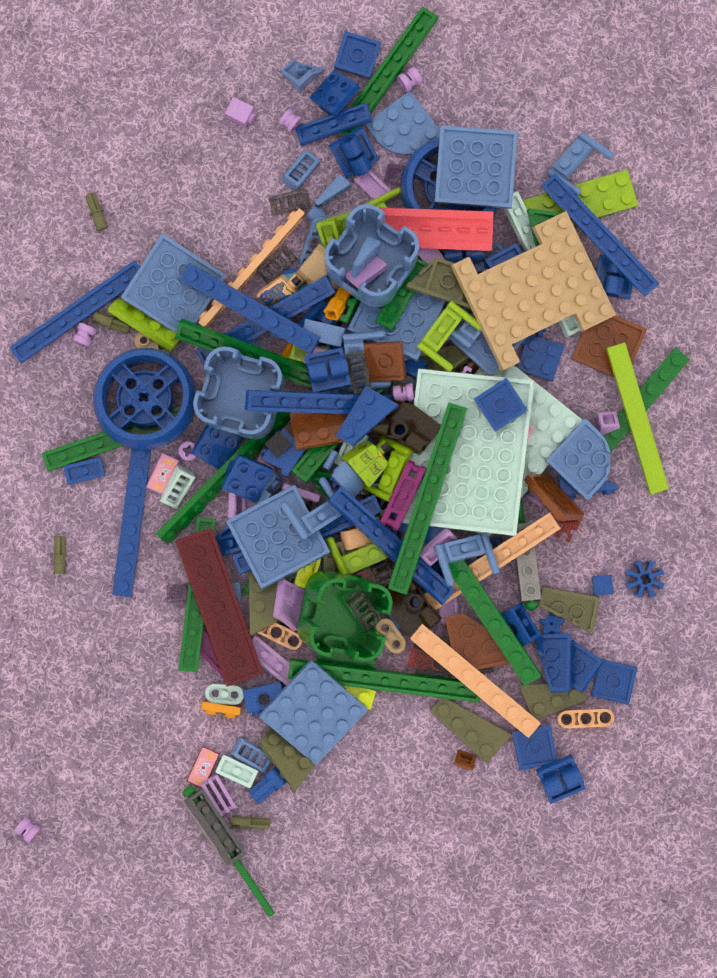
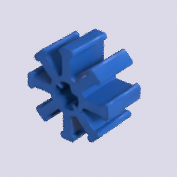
(638, 581)

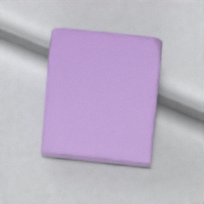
(607, 422)

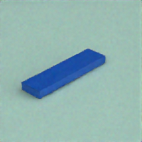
(333, 124)

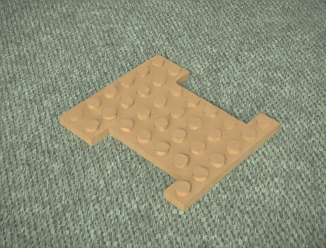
(535, 289)

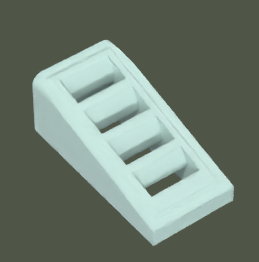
(178, 471)

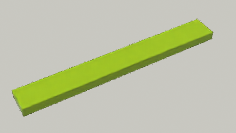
(637, 418)

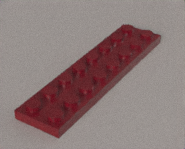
(219, 607)

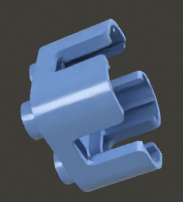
(397, 250)
(224, 392)

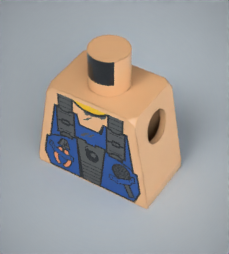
(279, 289)

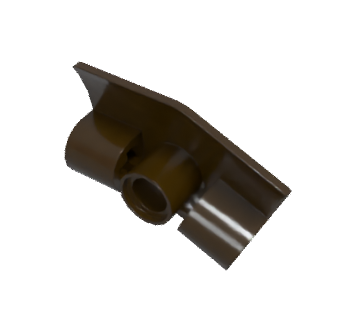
(418, 426)
(408, 615)

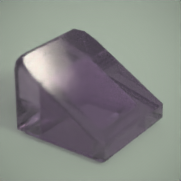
(393, 174)
(176, 593)

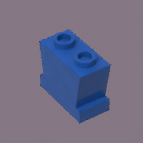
(287, 460)

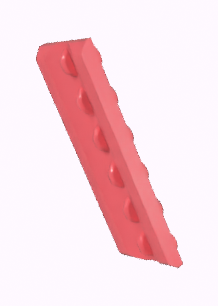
(445, 227)

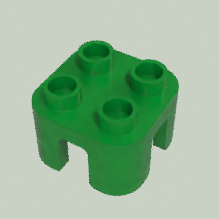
(330, 625)

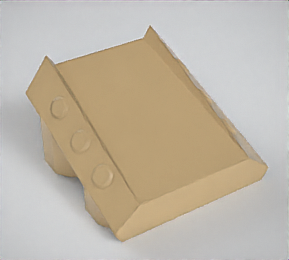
(314, 266)

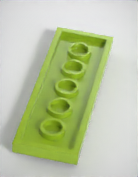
(601, 195)

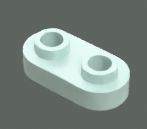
(224, 694)

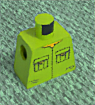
(367, 460)

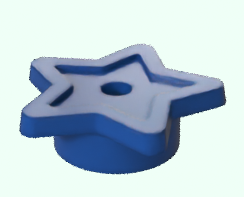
(555, 628)

